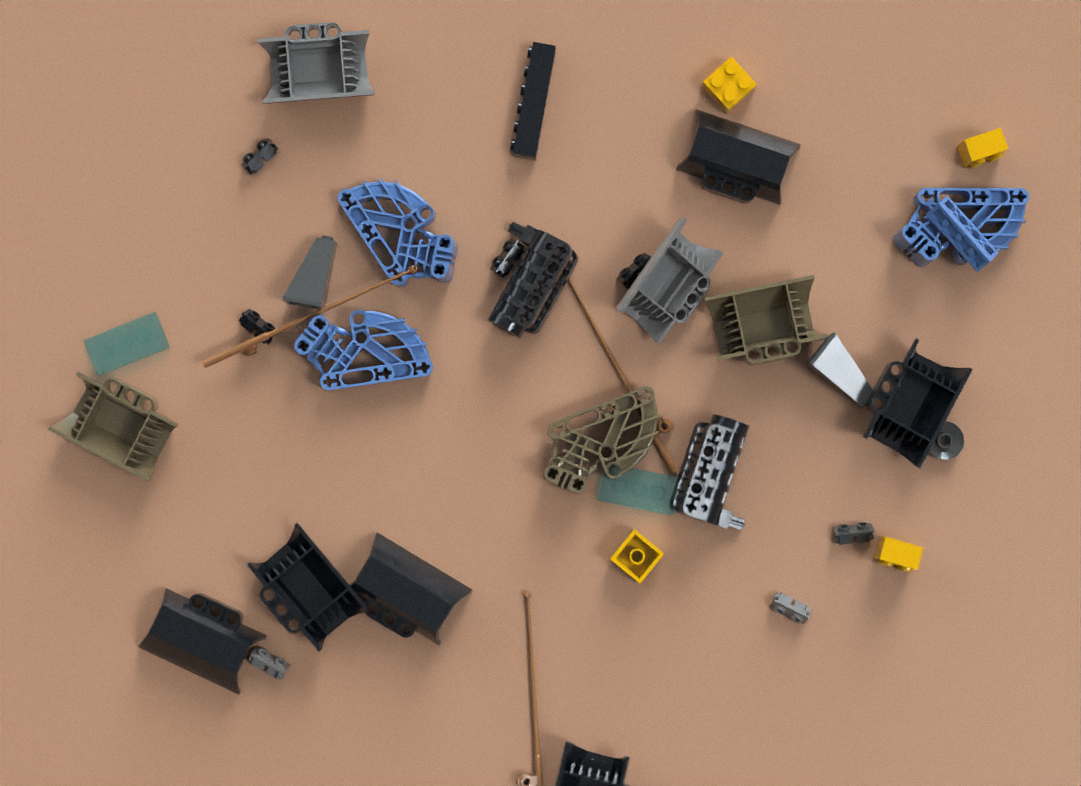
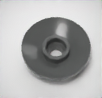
(954, 442)

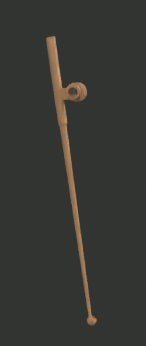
(249, 346)
(660, 426)
(537, 779)

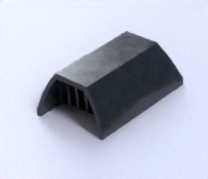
(738, 157)
(915, 404)
(308, 588)
(407, 589)
(201, 640)
(590, 769)

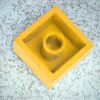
(729, 85)
(982, 147)
(900, 553)
(636, 556)

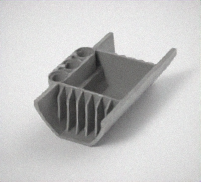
(317, 66)
(670, 283)

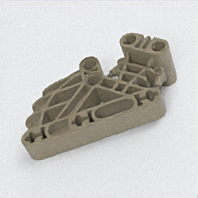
(571, 467)

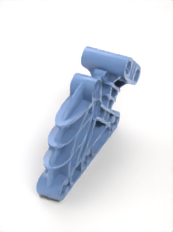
(923, 240)
(432, 256)
(322, 343)

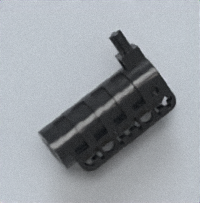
(533, 282)
(710, 472)

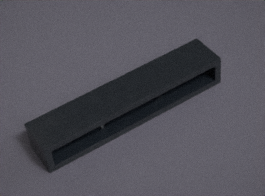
(534, 101)

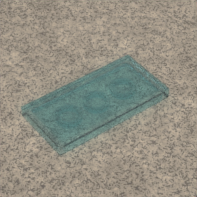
(126, 344)
(638, 490)

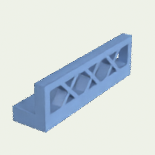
(961, 234)

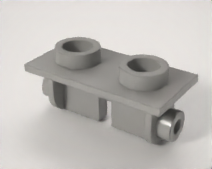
(782, 605)
(277, 666)

